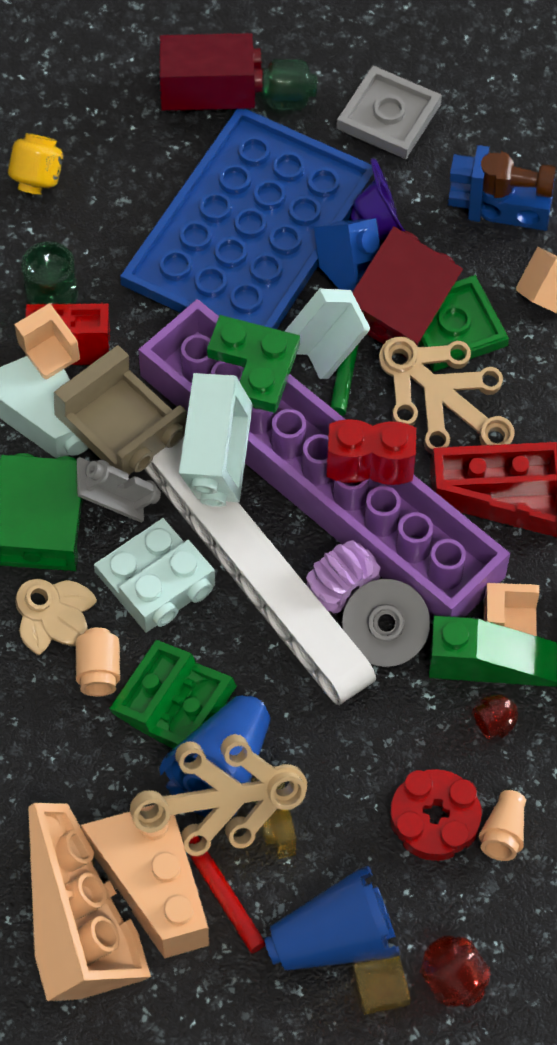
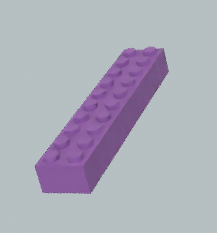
(403, 525)

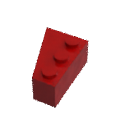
(500, 483)

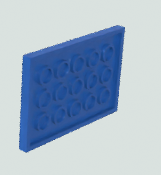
(247, 222)

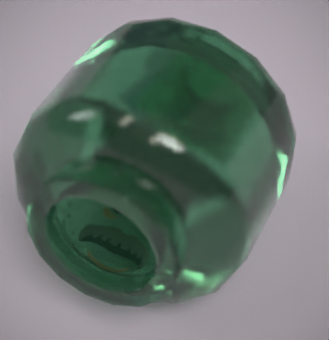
(288, 84)

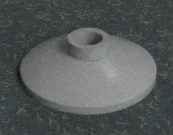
(393, 598)

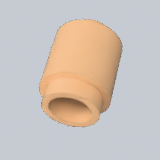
(97, 662)

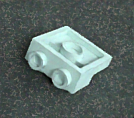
(156, 575)

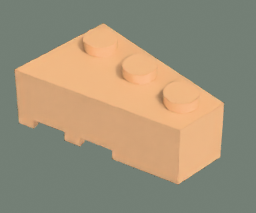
(152, 879)

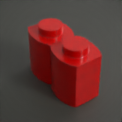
(371, 452)

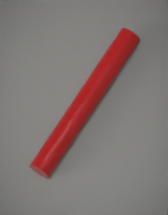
(228, 900)

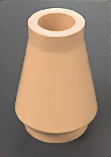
(504, 829)

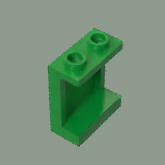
(39, 512)

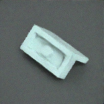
(329, 329)

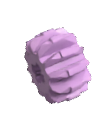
(341, 574)

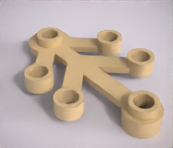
(441, 389)
(224, 797)

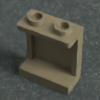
(118, 413)

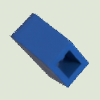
(346, 250)

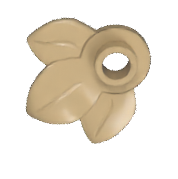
(58, 618)

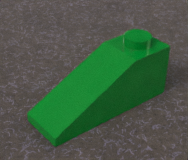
(490, 653)

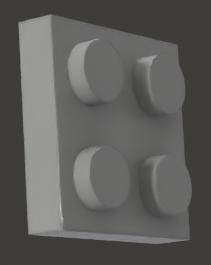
(389, 112)

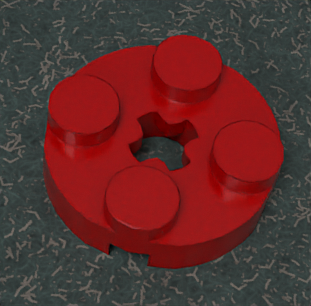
(430, 789)

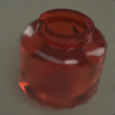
(455, 971)

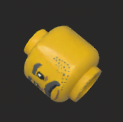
(35, 163)

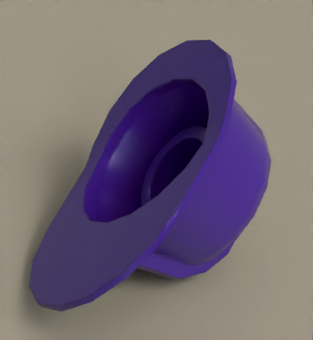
(377, 203)

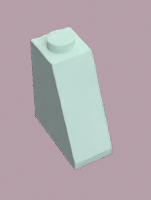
(29, 408)

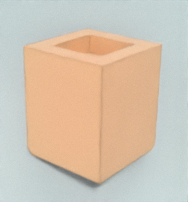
(540, 280)
(47, 341)
(512, 606)

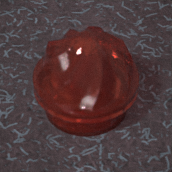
(495, 716)

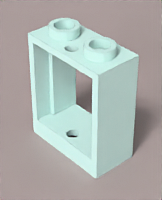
(216, 438)

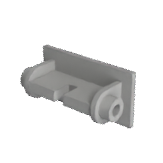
(114, 490)

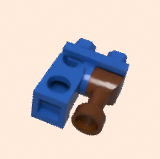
(500, 190)

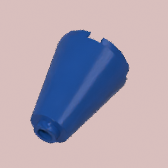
(240, 716)
(335, 927)

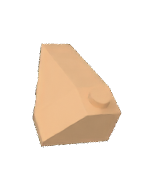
(77, 929)

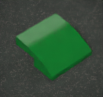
(171, 694)

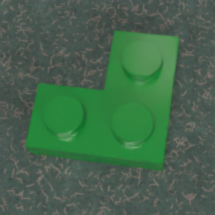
(264, 354)

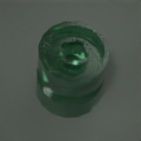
(49, 274)

